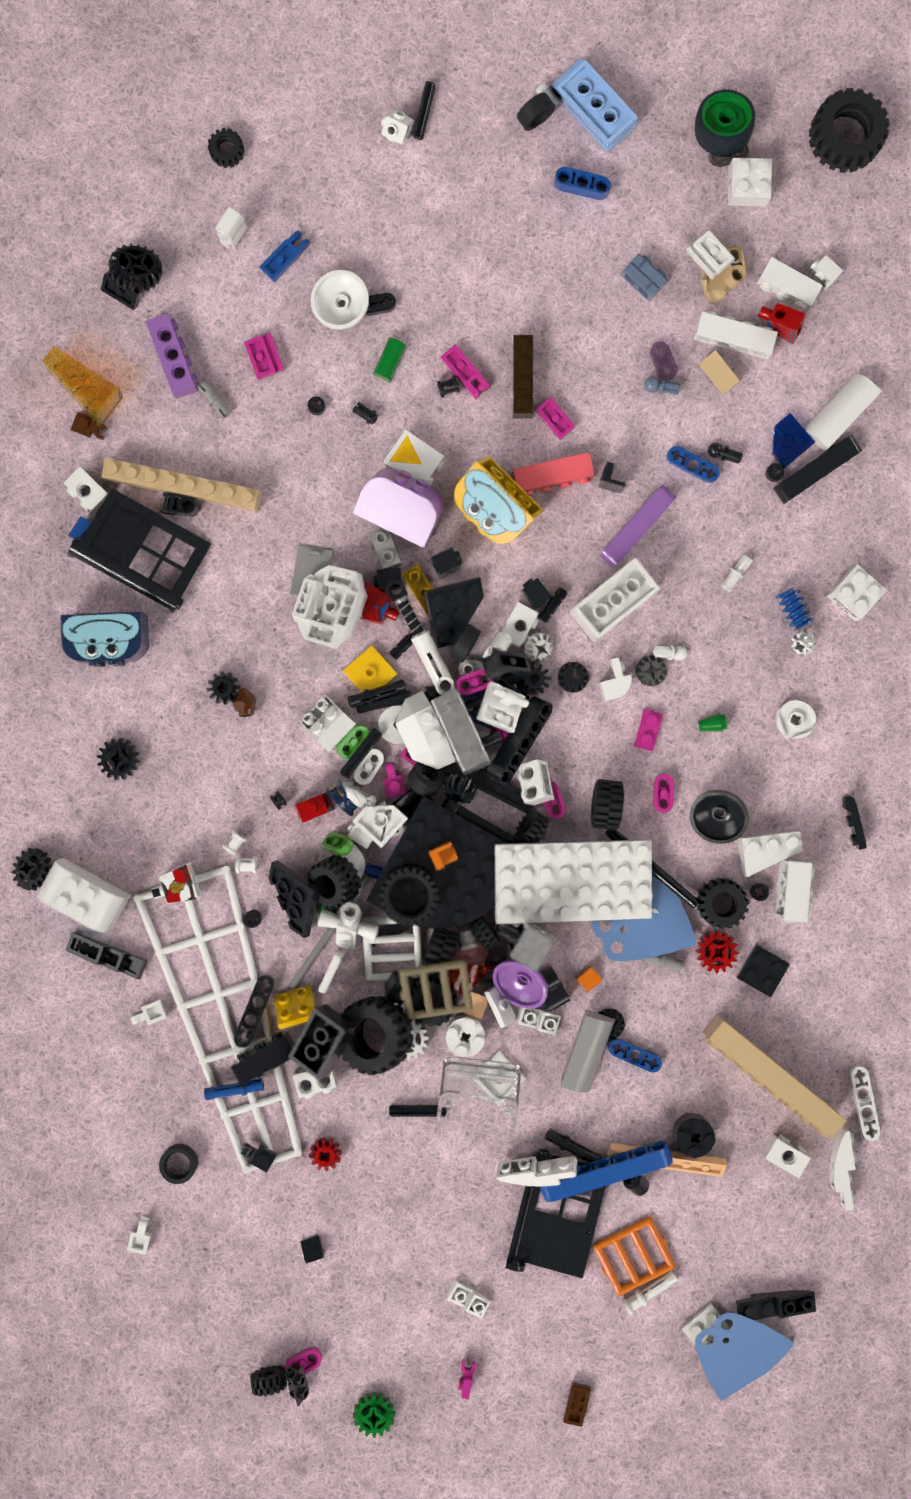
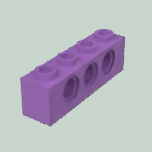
(158, 329)

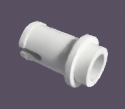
(546, 88)

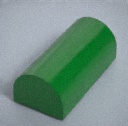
(389, 359)

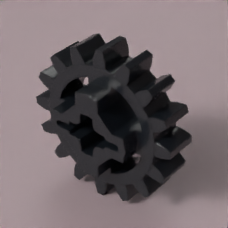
(117, 767)
(31, 869)

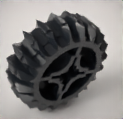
(135, 274)

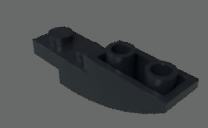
(778, 1304)

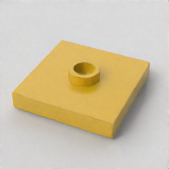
(370, 670)

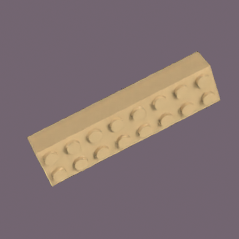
(777, 1079)

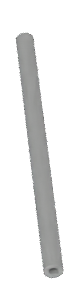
(323, 941)

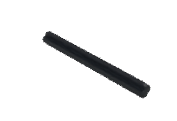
(662, 875)

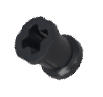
(444, 391)

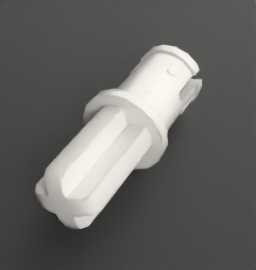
(736, 573)

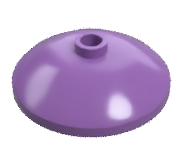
(520, 984)

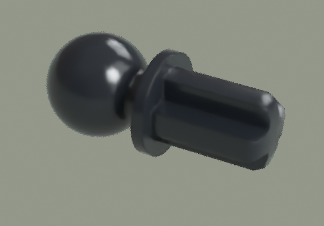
(716, 450)

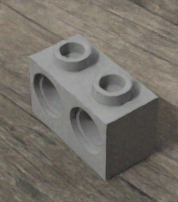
(386, 548)

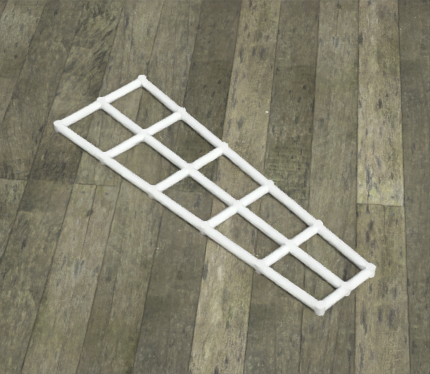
(218, 994)

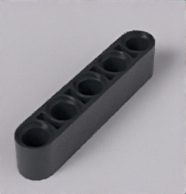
(817, 469)
(519, 743)

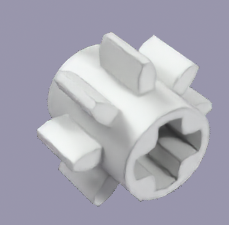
(803, 642)

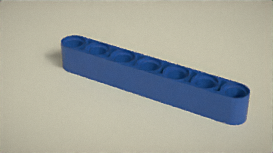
(611, 1170)

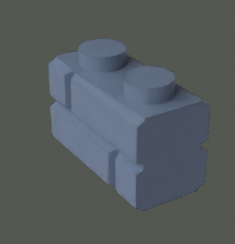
(644, 277)

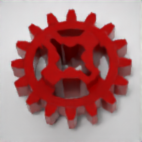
(711, 957)

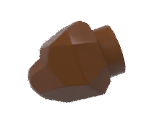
(244, 703)

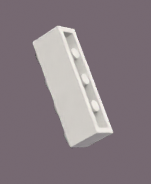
(735, 335)

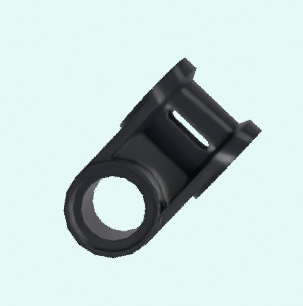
(176, 504)

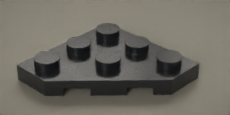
(452, 608)
(295, 896)

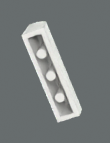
(842, 410)

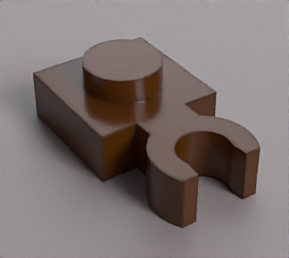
(86, 426)

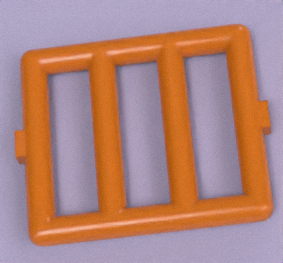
(635, 1280)

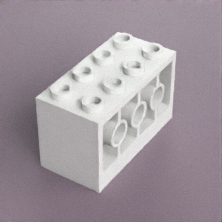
(614, 600)

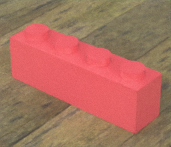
(554, 473)

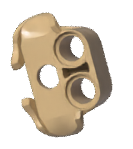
(717, 288)

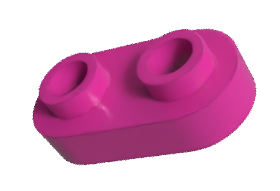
(474, 682)
(663, 793)
(558, 800)
(302, 1358)

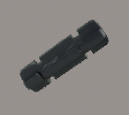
(552, 605)
(402, 646)

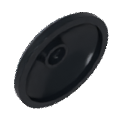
(717, 826)

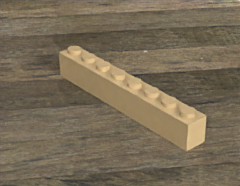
(181, 484)

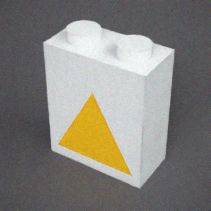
(415, 458)

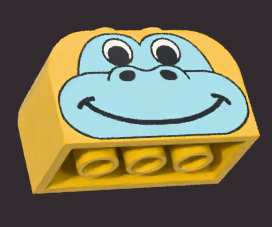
(495, 502)

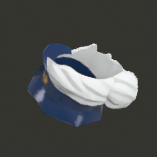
(350, 797)

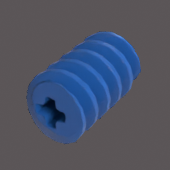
(795, 609)

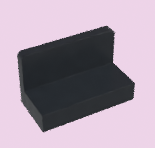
(117, 292)
(608, 483)
(408, 803)

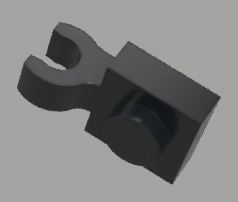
(261, 1157)

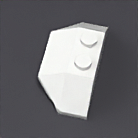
(423, 733)

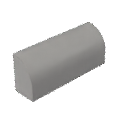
(587, 1052)

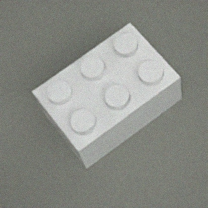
(794, 890)

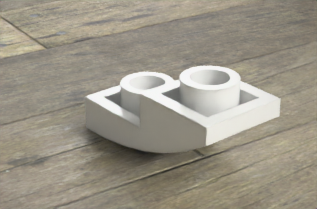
(539, 1019)
(468, 1298)

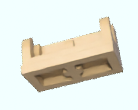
(719, 372)

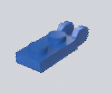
(283, 256)

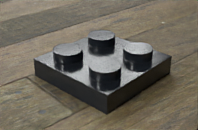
(763, 970)

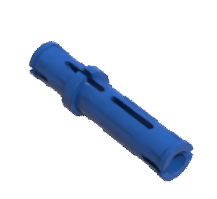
(233, 1089)

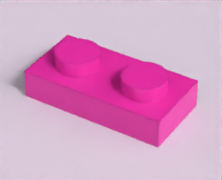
(555, 418)
(648, 730)

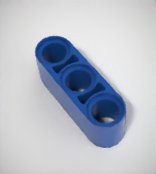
(575, 176)

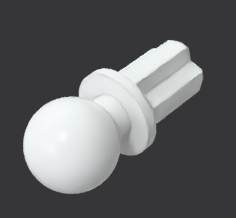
(678, 653)

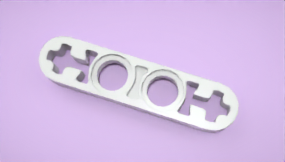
(867, 1101)

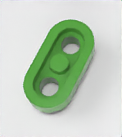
(352, 740)
(338, 844)

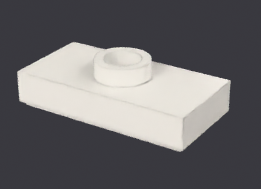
(500, 1007)

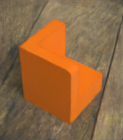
(443, 855)

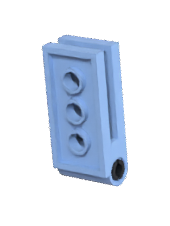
(583, 78)

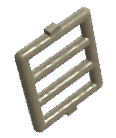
(442, 968)

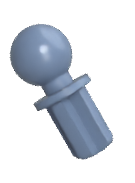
(652, 384)

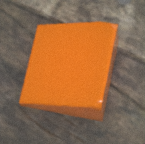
(589, 978)

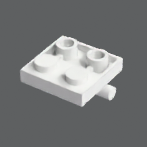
(501, 707)

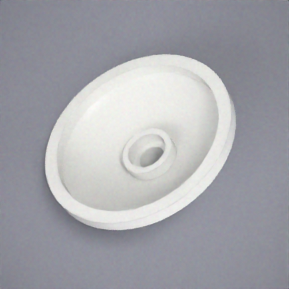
(338, 287)

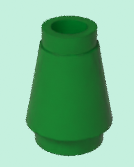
(713, 723)

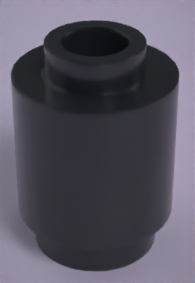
(637, 1185)

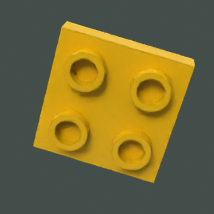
(294, 1006)

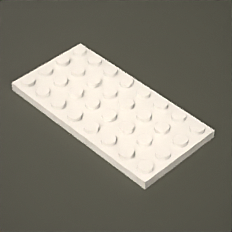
(573, 881)

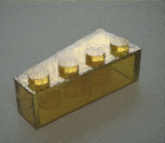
(86, 387)

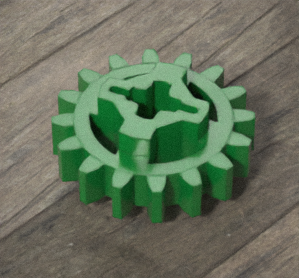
(365, 1418)

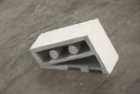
(765, 850)

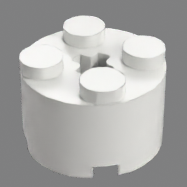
(461, 1046)

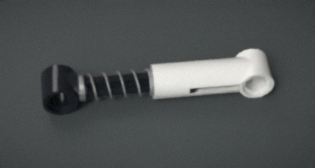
(421, 639)

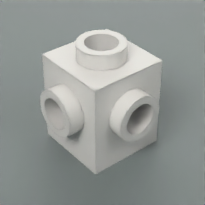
(396, 126)

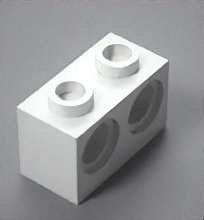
(539, 781)
(317, 1085)

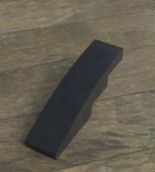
(106, 955)

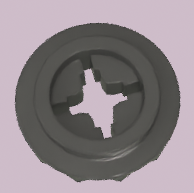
(644, 665)

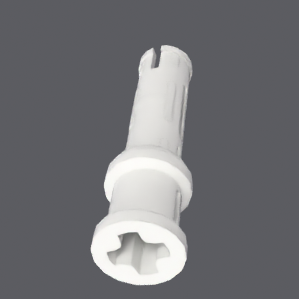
(642, 1297)

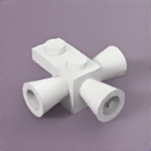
(348, 925)

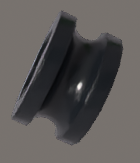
(310, 406)
(770, 477)
(278, 800)
(765, 890)
(256, 923)

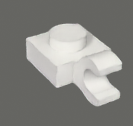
(151, 1013)
(139, 1238)

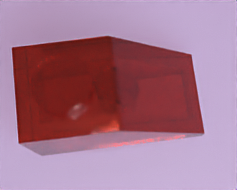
(476, 972)

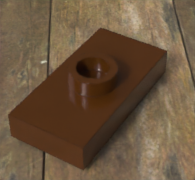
(576, 1404)

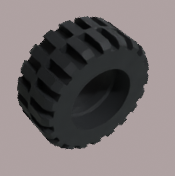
(859, 107)
(396, 1032)

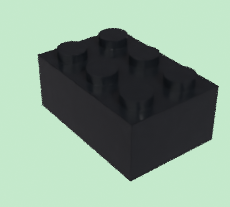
(322, 1041)

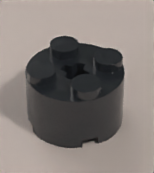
(689, 1145)

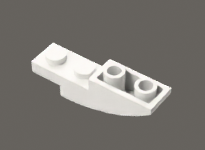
(841, 1163)
(536, 1173)

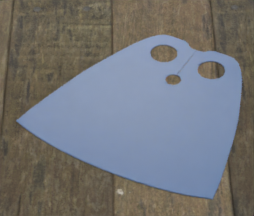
(652, 936)
(747, 1356)

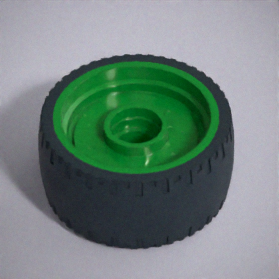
(724, 122)

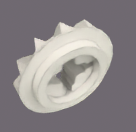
(540, 639)

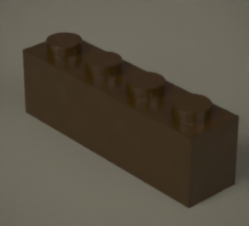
(522, 376)

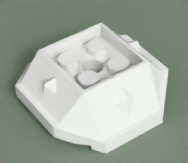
(330, 606)

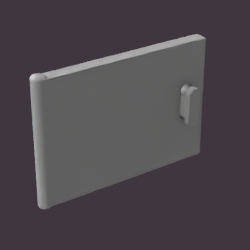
(308, 564)

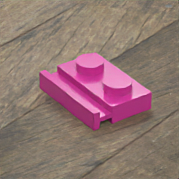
(264, 356)

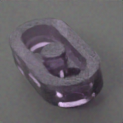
(664, 361)

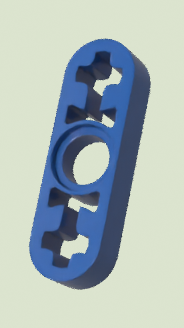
(703, 476)
(619, 1054)

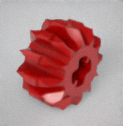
(325, 1147)

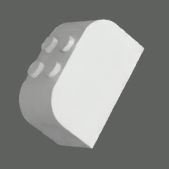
(82, 896)

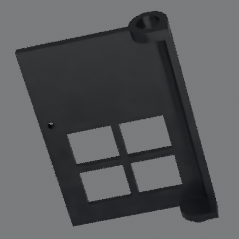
(119, 534)
(550, 1239)

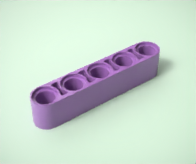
(637, 526)

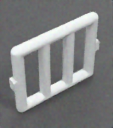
(369, 958)

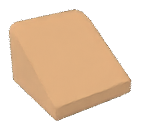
(479, 1006)

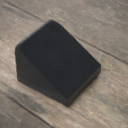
(312, 1249)

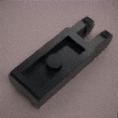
(853, 820)

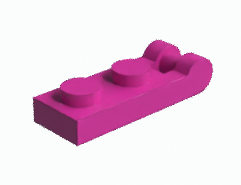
(464, 371)

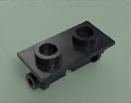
(297, 1384)

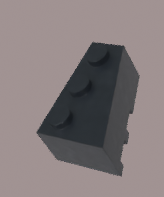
(262, 1058)

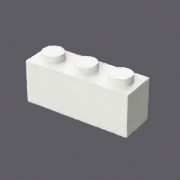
(789, 284)

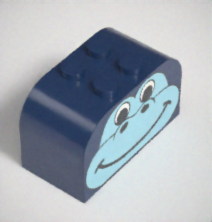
(105, 637)

